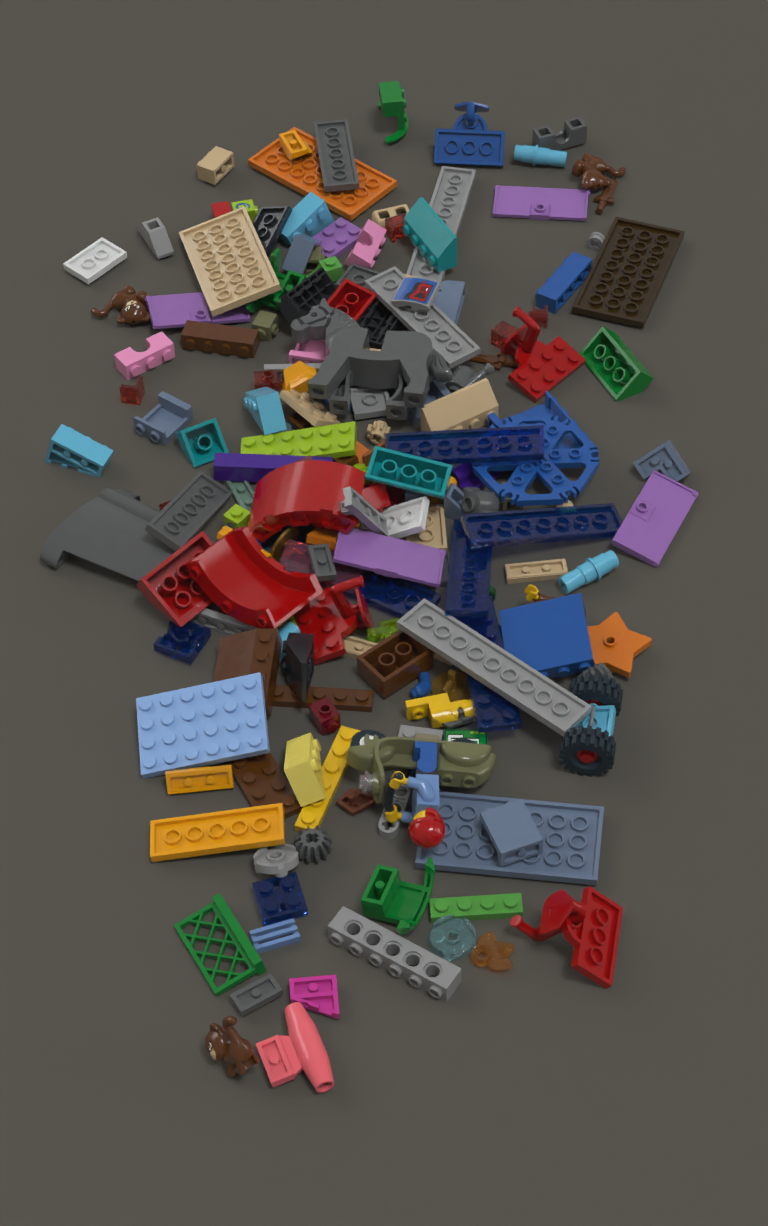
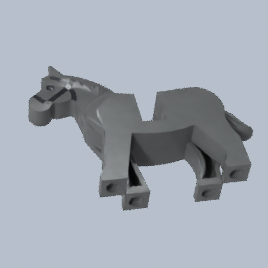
(403, 362)

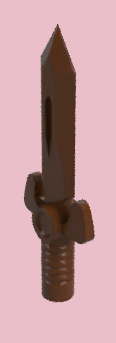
(605, 197)
(498, 362)

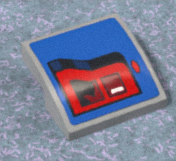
(416, 292)

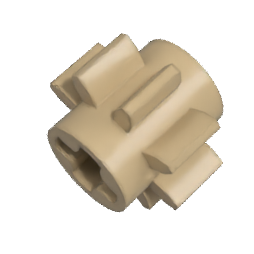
(377, 431)

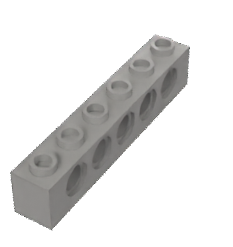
(388, 943)

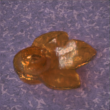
(495, 953)

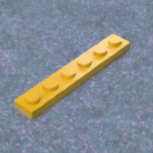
(333, 772)

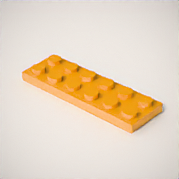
(217, 832)

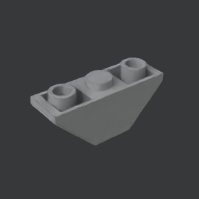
(156, 237)

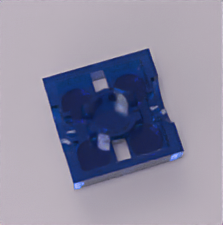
(181, 638)
(282, 902)

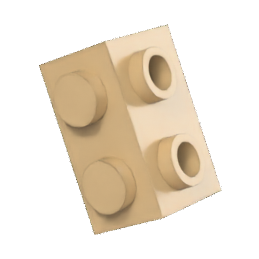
(215, 165)

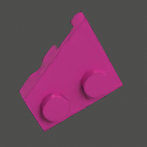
(316, 994)

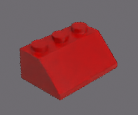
(351, 299)

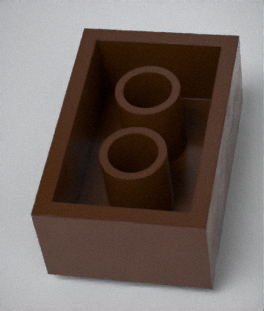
(394, 663)

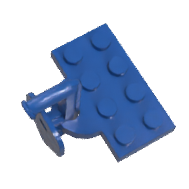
(469, 143)

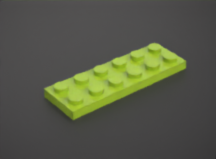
(320, 441)

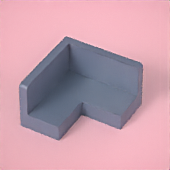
(300, 252)
(664, 458)

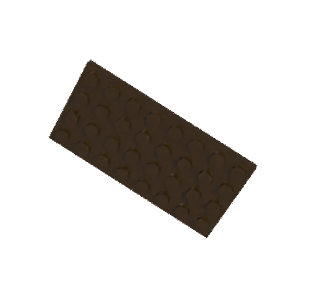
(628, 272)

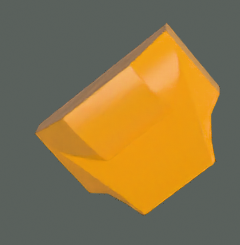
(293, 145)
(297, 377)

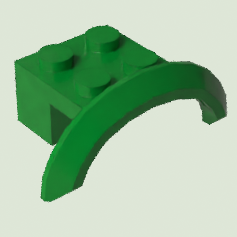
(393, 104)
(286, 282)
(396, 900)

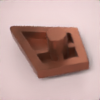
(355, 801)

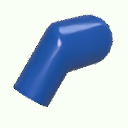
(422, 688)

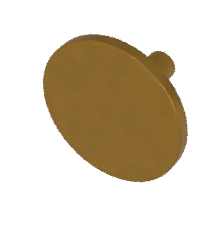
(279, 546)
(452, 683)

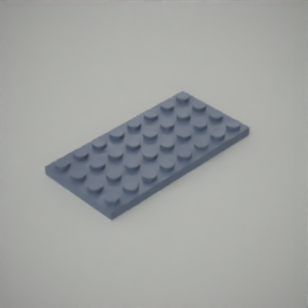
(568, 832)

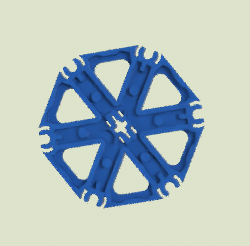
(545, 470)

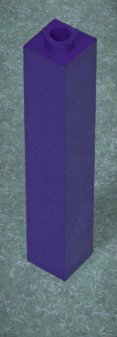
(251, 466)

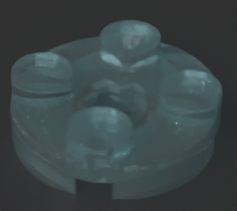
(448, 948)

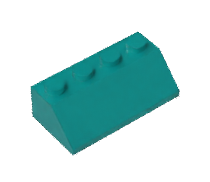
(431, 236)
(409, 472)

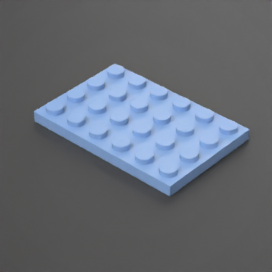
(202, 725)

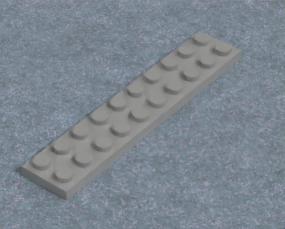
(449, 203)
(494, 667)

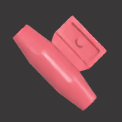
(302, 1049)

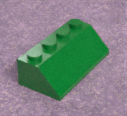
(615, 365)

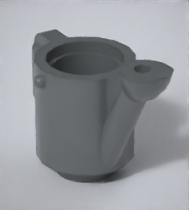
(465, 376)
(479, 501)

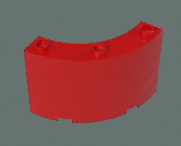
(303, 495)
(249, 583)

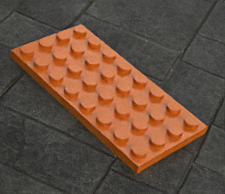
(305, 176)

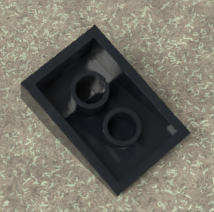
(299, 662)

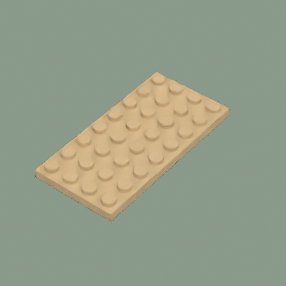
(229, 261)

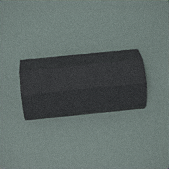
(307, 294)
(378, 320)

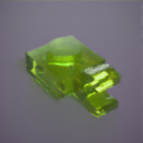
(385, 629)

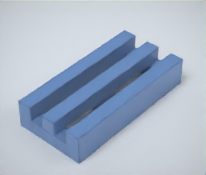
(274, 932)

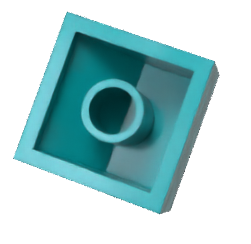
(201, 442)

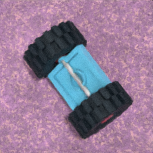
(591, 744)

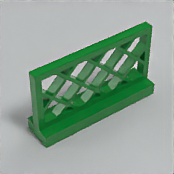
(238, 938)

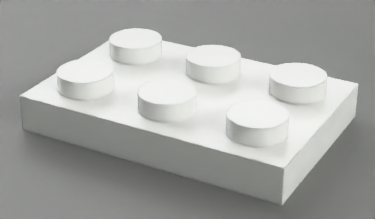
(95, 260)
(406, 517)

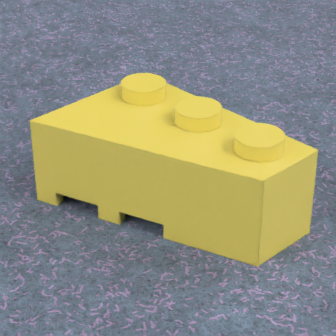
(304, 769)

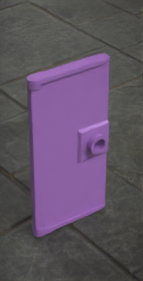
(540, 203)
(176, 309)
(654, 518)
(390, 556)

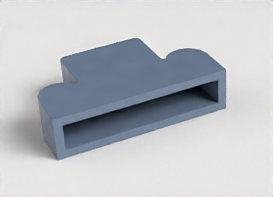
(451, 299)

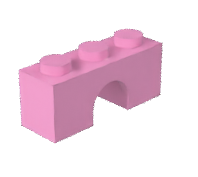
(367, 245)
(134, 363)

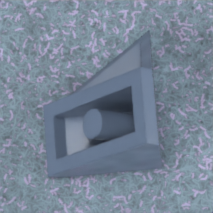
(453, 503)

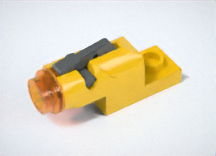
(440, 711)

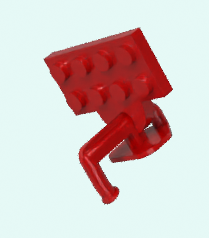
(539, 365)
(333, 618)
(588, 926)

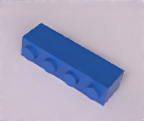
(563, 282)

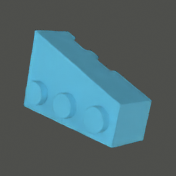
(307, 217)
(266, 409)
(78, 451)

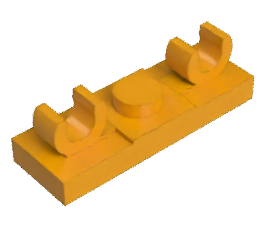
(199, 779)

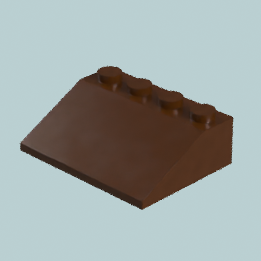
(249, 654)

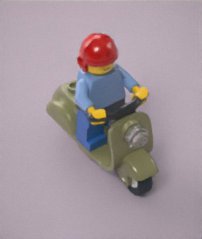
(430, 764)

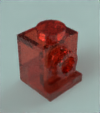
(394, 227)

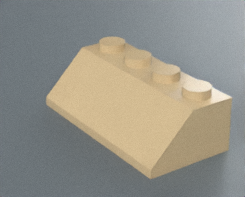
(460, 409)

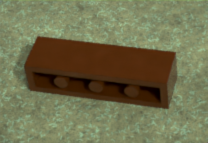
(220, 339)

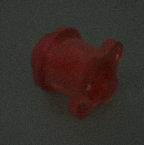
(539, 315)

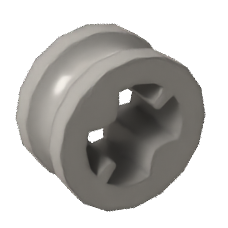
(598, 241)

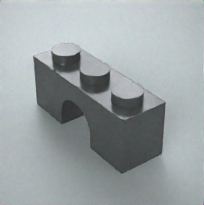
(571, 135)

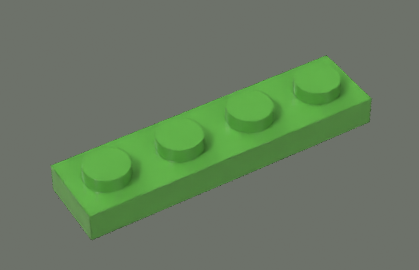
(477, 907)

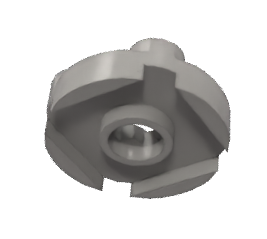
(276, 860)

